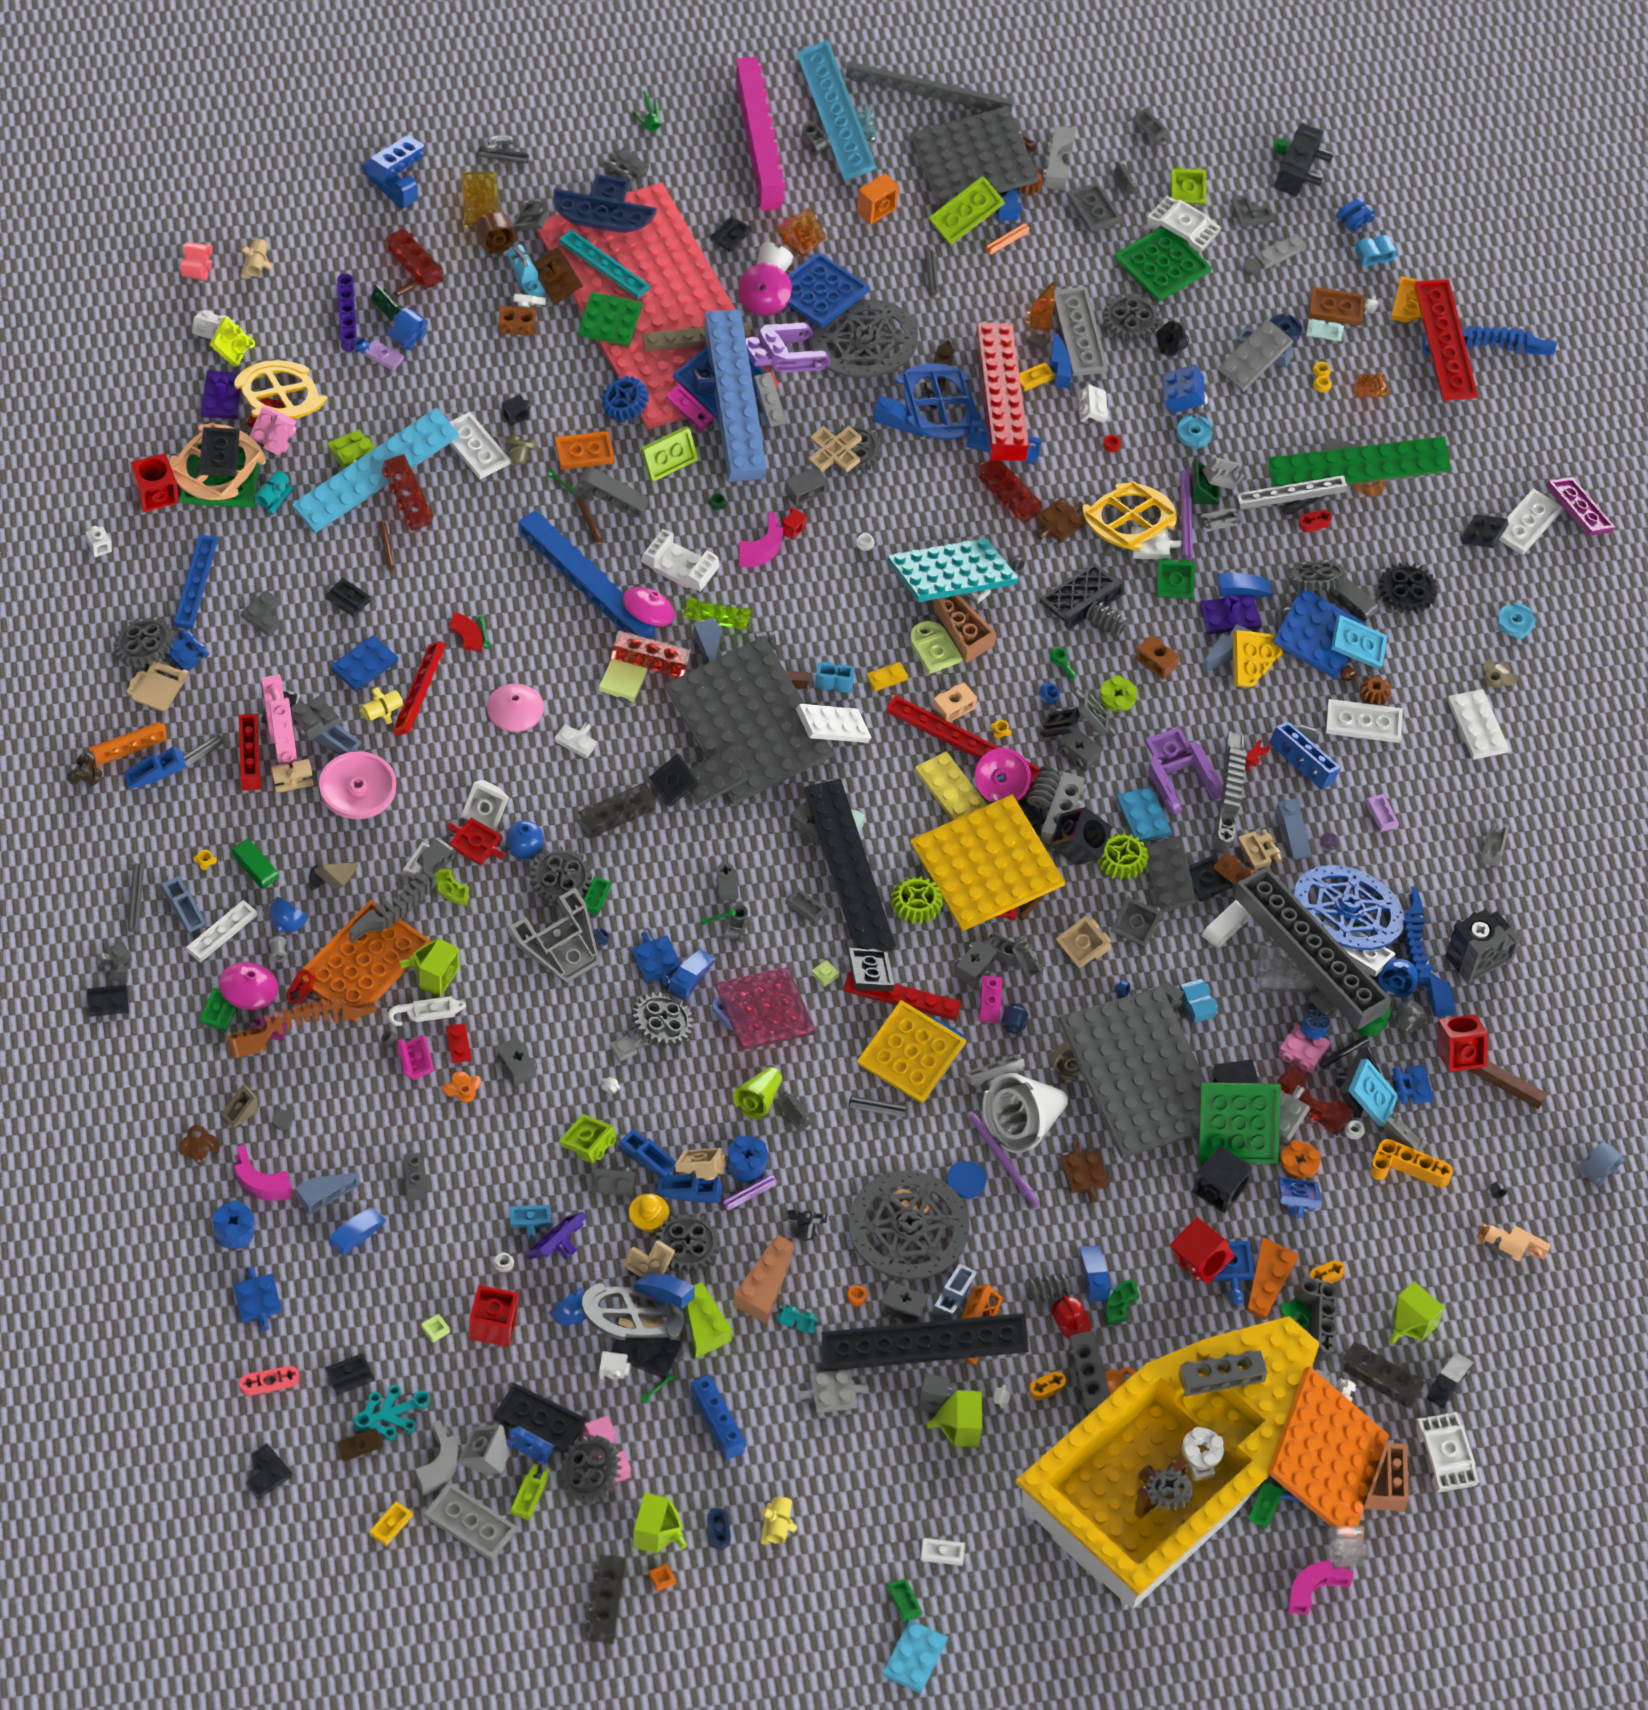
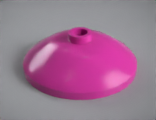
(771, 299)
(649, 606)
(1011, 766)
(248, 985)

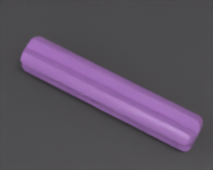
(749, 1192)

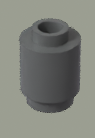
(1310, 732)

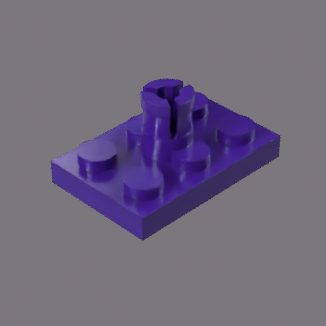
(220, 395)
(1225, 613)
(558, 1238)

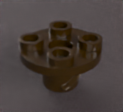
(85, 770)

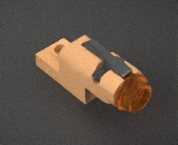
(1513, 1244)

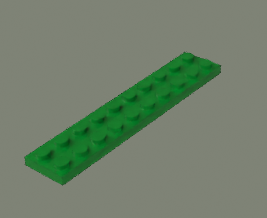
(1363, 462)

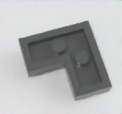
(1249, 215)
(530, 217)
(260, 615)

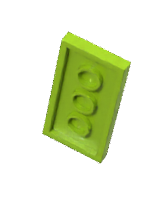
(966, 210)

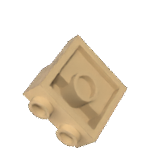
(1084, 942)
(705, 1162)

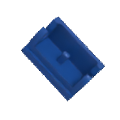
(530, 1445)

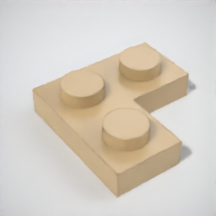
(654, 1263)

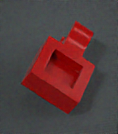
(1253, 757)

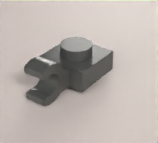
(115, 955)

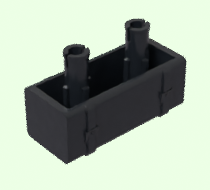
(1299, 158)

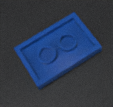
(364, 663)

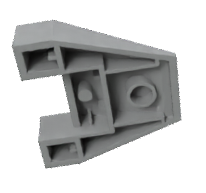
(565, 946)

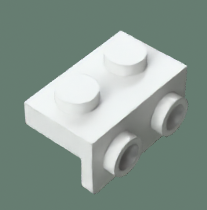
(206, 323)
(1092, 404)

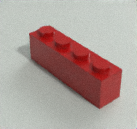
(249, 752)

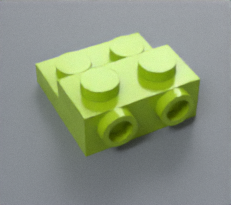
(1188, 185)
(350, 448)
(588, 1138)

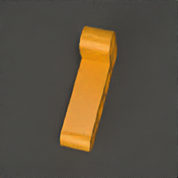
(1439, 1176)

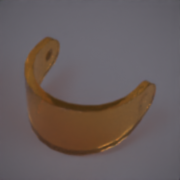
(1371, 490)

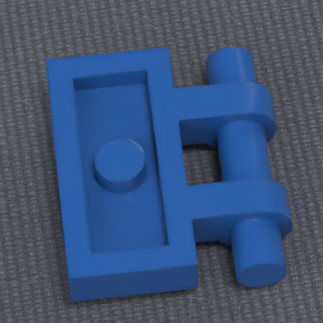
(182, 655)
(1418, 1083)

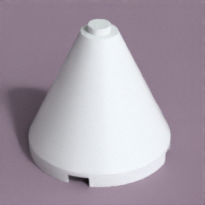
(1021, 1110)

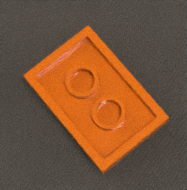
(584, 450)

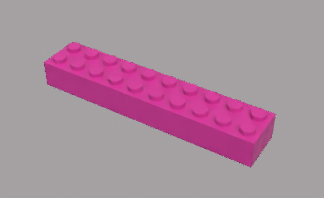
(759, 133)

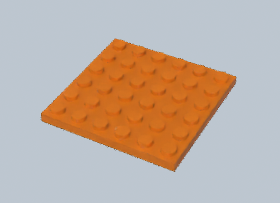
(1327, 1452)

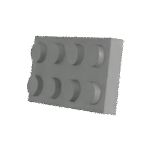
(1255, 355)
(470, 1521)

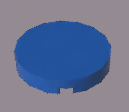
(967, 1179)

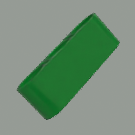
(255, 863)

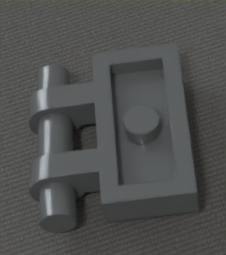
(629, 163)

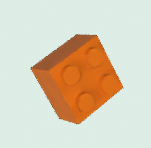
(877, 199)

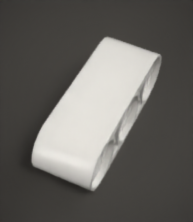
(1226, 924)

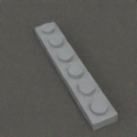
(1291, 492)

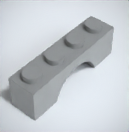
(1057, 172)

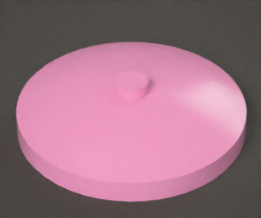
(357, 785)

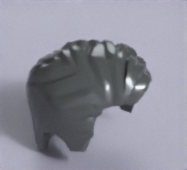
(1410, 1016)

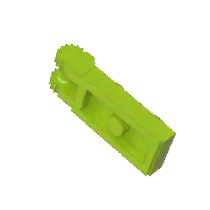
(529, 1494)

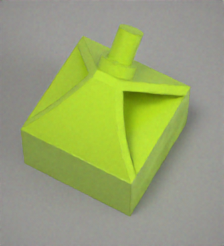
(434, 965)
(1415, 1314)
(960, 1418)
(657, 1525)

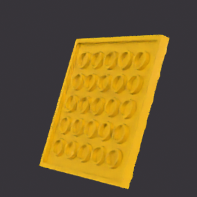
(987, 862)

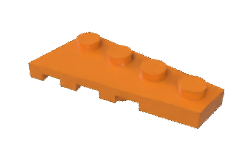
(1270, 1276)

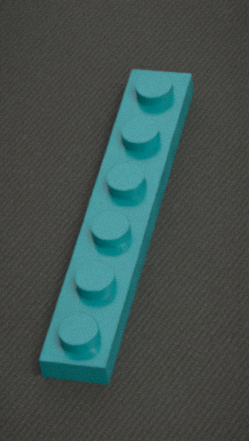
(604, 264)

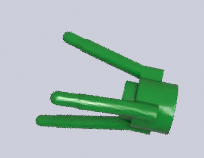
(651, 121)

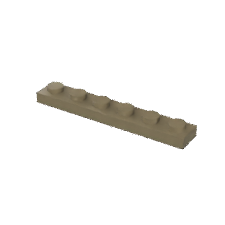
(679, 338)

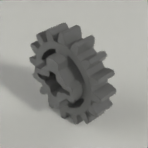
(1169, 1489)

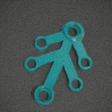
(388, 1413)

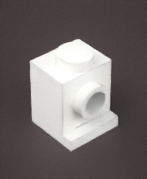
(97, 537)
(614, 1365)

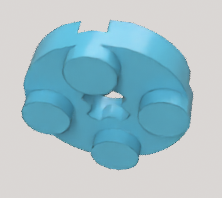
(1194, 440)
(1512, 628)

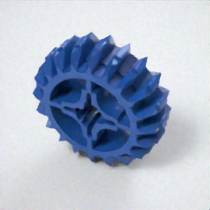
(632, 390)

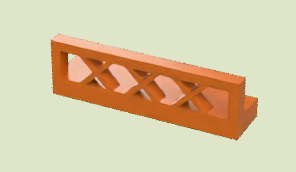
(129, 743)
(979, 1302)

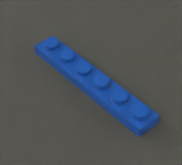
(196, 582)

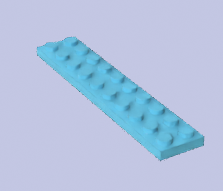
(836, 110)
(365, 475)

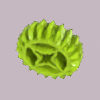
(1130, 864)
(917, 905)

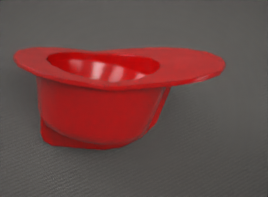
(1070, 1317)

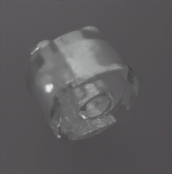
(1347, 1546)

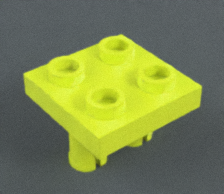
(231, 341)

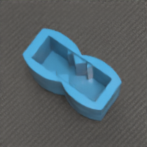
(1375, 250)
(834, 677)
(1198, 1001)

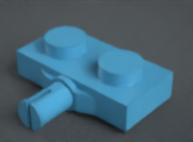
(530, 1218)

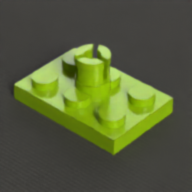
(669, 454)

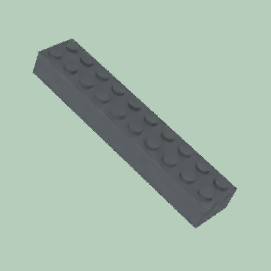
(1312, 948)

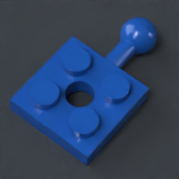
(1238, 1272)

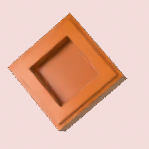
(661, 1577)

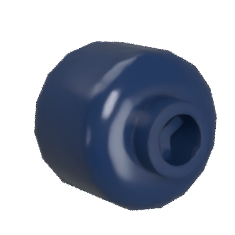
(1014, 1018)

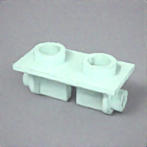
(1326, 331)

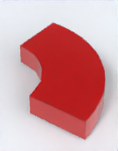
(467, 631)

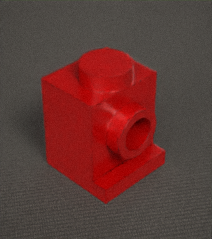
(793, 523)

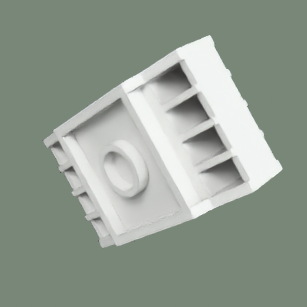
(1184, 222)
(679, 563)
(1448, 1452)

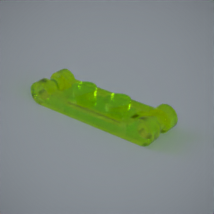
(723, 614)

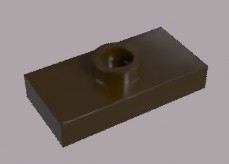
(359, 1444)

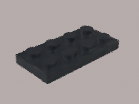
(540, 1417)

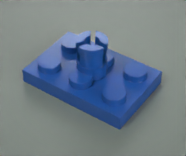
(1299, 1195)

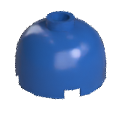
(524, 839)
(286, 916)
(1398, 977)
(569, 1310)

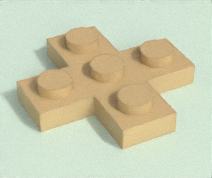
(835, 449)

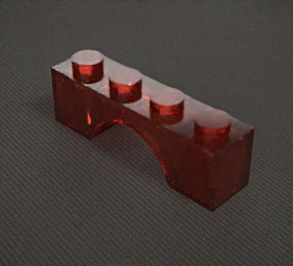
(1331, 1115)

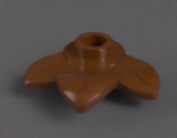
(198, 1146)

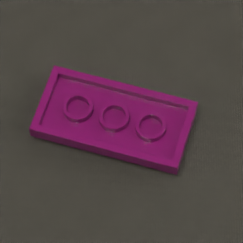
(1580, 506)

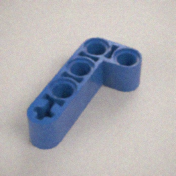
(400, 191)

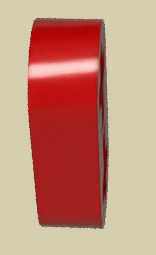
(1315, 520)
(300, 986)

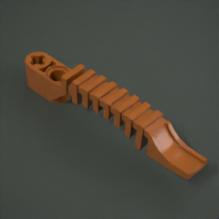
(255, 1040)

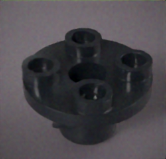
(1172, 338)
(806, 1223)

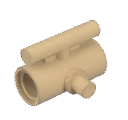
(255, 258)
(292, 775)

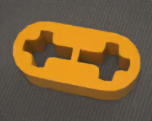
(1326, 1271)
(1046, 1383)

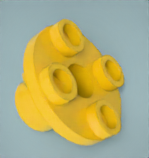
(648, 1212)

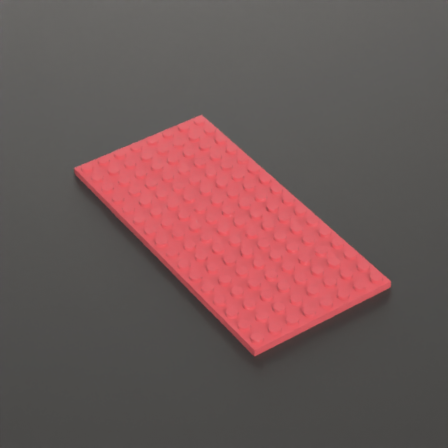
(678, 296)

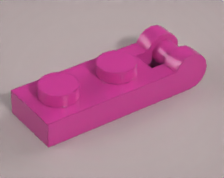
(689, 407)

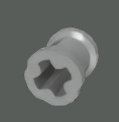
(277, 949)

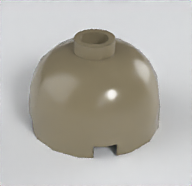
(1065, 1062)

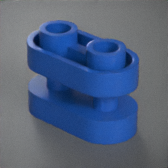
(1355, 214)

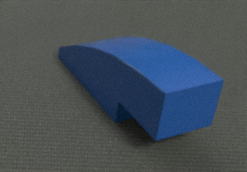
(1060, 363)
(1243, 585)
(155, 768)
(647, 1154)
(690, 1188)
(355, 1231)
(666, 1289)

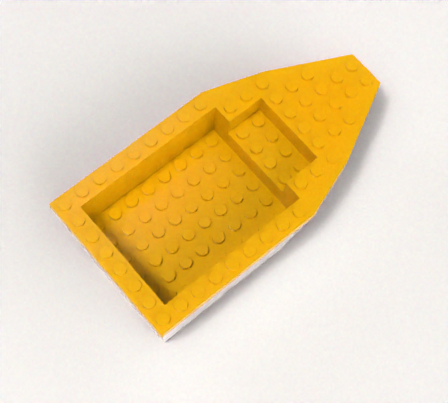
(1090, 1478)

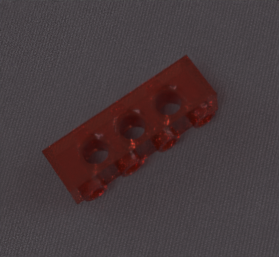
(415, 258)
(400, 466)
(1010, 490)
(650, 654)

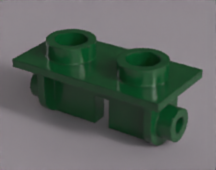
(384, 302)

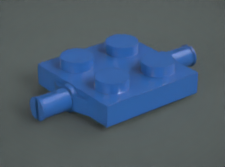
(656, 958)
(257, 1298)

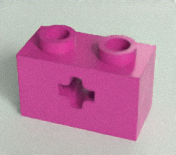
(990, 999)

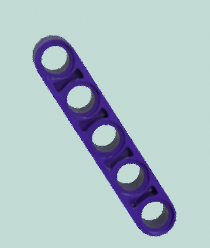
(347, 312)

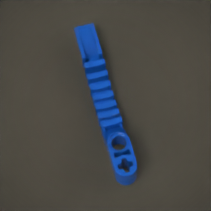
(1532, 344)
(1438, 990)

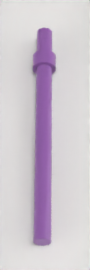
(1024, 1189)

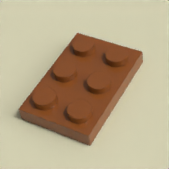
(1336, 306)

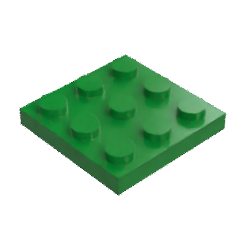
(610, 319)

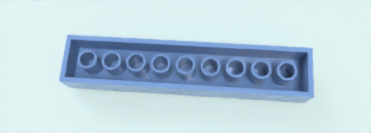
(734, 395)

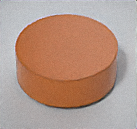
(857, 1295)

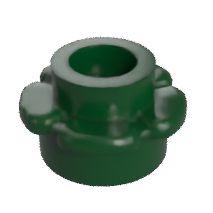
(717, 501)

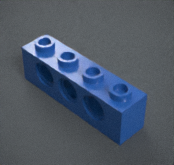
(395, 158)
(1304, 755)
(717, 1417)

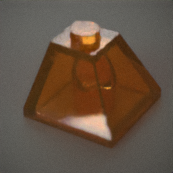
(801, 232)
(1042, 310)

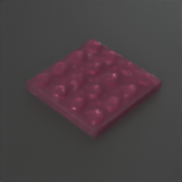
(765, 1008)

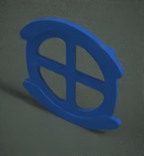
(917, 421)

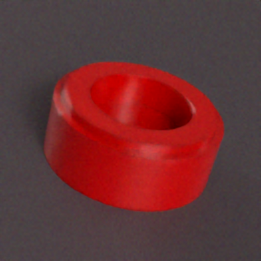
(1111, 443)

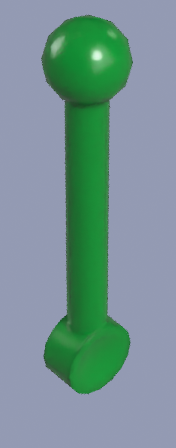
(551, 473)
(486, 644)
(705, 920)
(645, 1397)

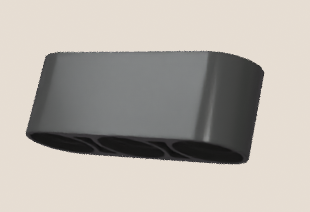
(1354, 600)

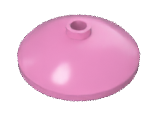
(512, 714)

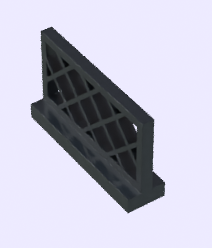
(1079, 610)

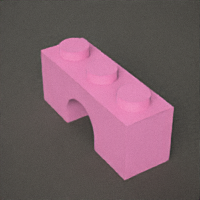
(604, 1428)

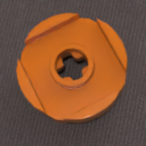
(1300, 1150)

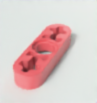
(253, 1377)

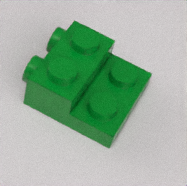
(1175, 579)

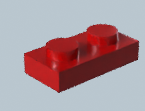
(458, 1043)

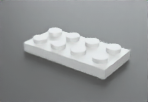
(477, 447)
(1529, 521)
(1364, 721)
(833, 723)
(1478, 724)
(1370, 960)

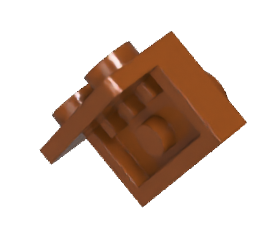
(1231, 869)

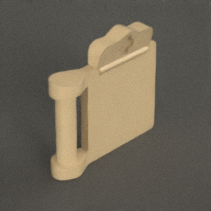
(155, 689)

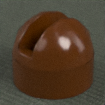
(1348, 673)

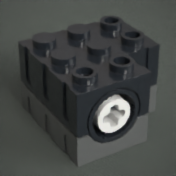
(1481, 944)

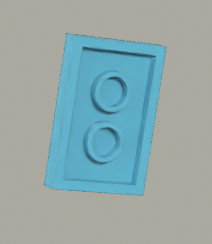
(1359, 642)
(1373, 1092)
(915, 1656)

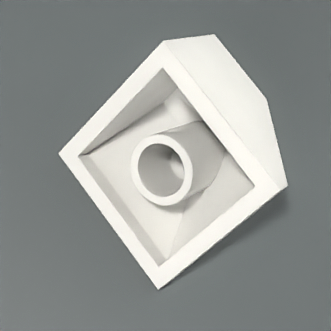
(485, 804)

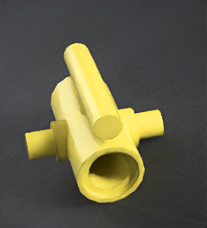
(381, 705)
(777, 1521)

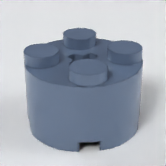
(1601, 1162)

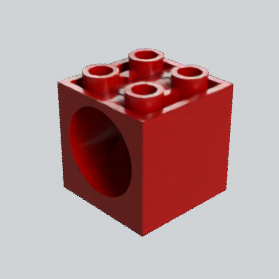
(154, 482)
(1462, 1043)
(1201, 1251)
(493, 1316)

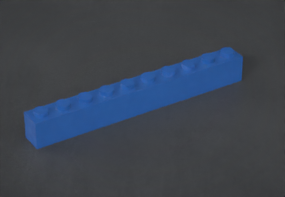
(581, 573)

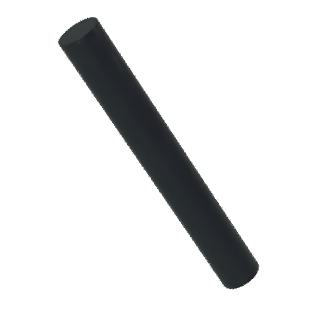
(1343, 1052)

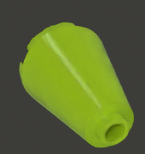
(758, 1093)

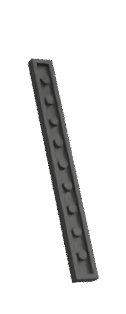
(926, 87)

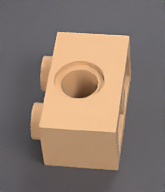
(954, 702)

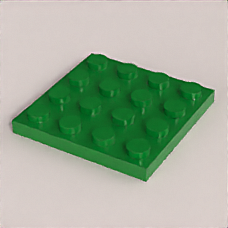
(1162, 263)
(246, 490)
(1241, 1120)

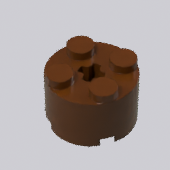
(495, 232)

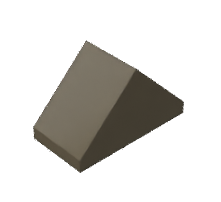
(336, 874)
(241, 1107)

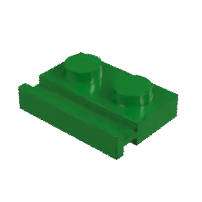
(218, 1012)

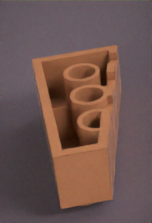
(966, 628)
(763, 1284)

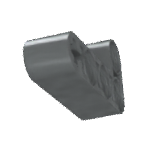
(611, 491)
(1323, 1299)

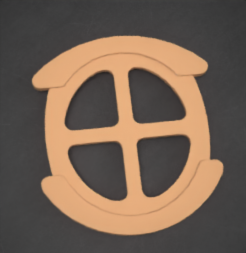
(228, 490)

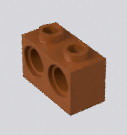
(517, 320)

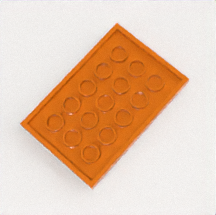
(367, 967)

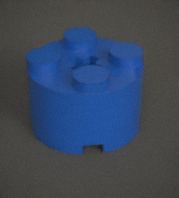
(408, 328)
(747, 1159)
(233, 1225)

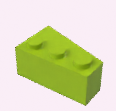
(706, 1322)

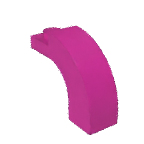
(763, 550)
(259, 1185)
(1311, 1578)

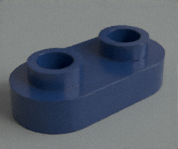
(719, 1530)

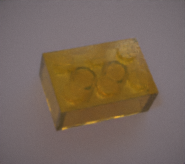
(479, 195)

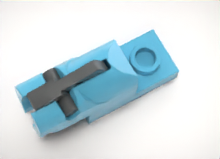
(525, 272)

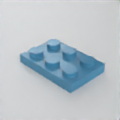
(1143, 814)

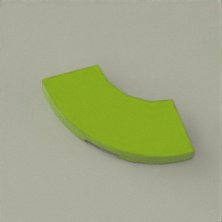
(450, 888)

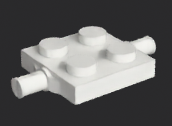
(1156, 547)

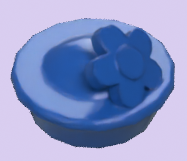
(1049, 693)

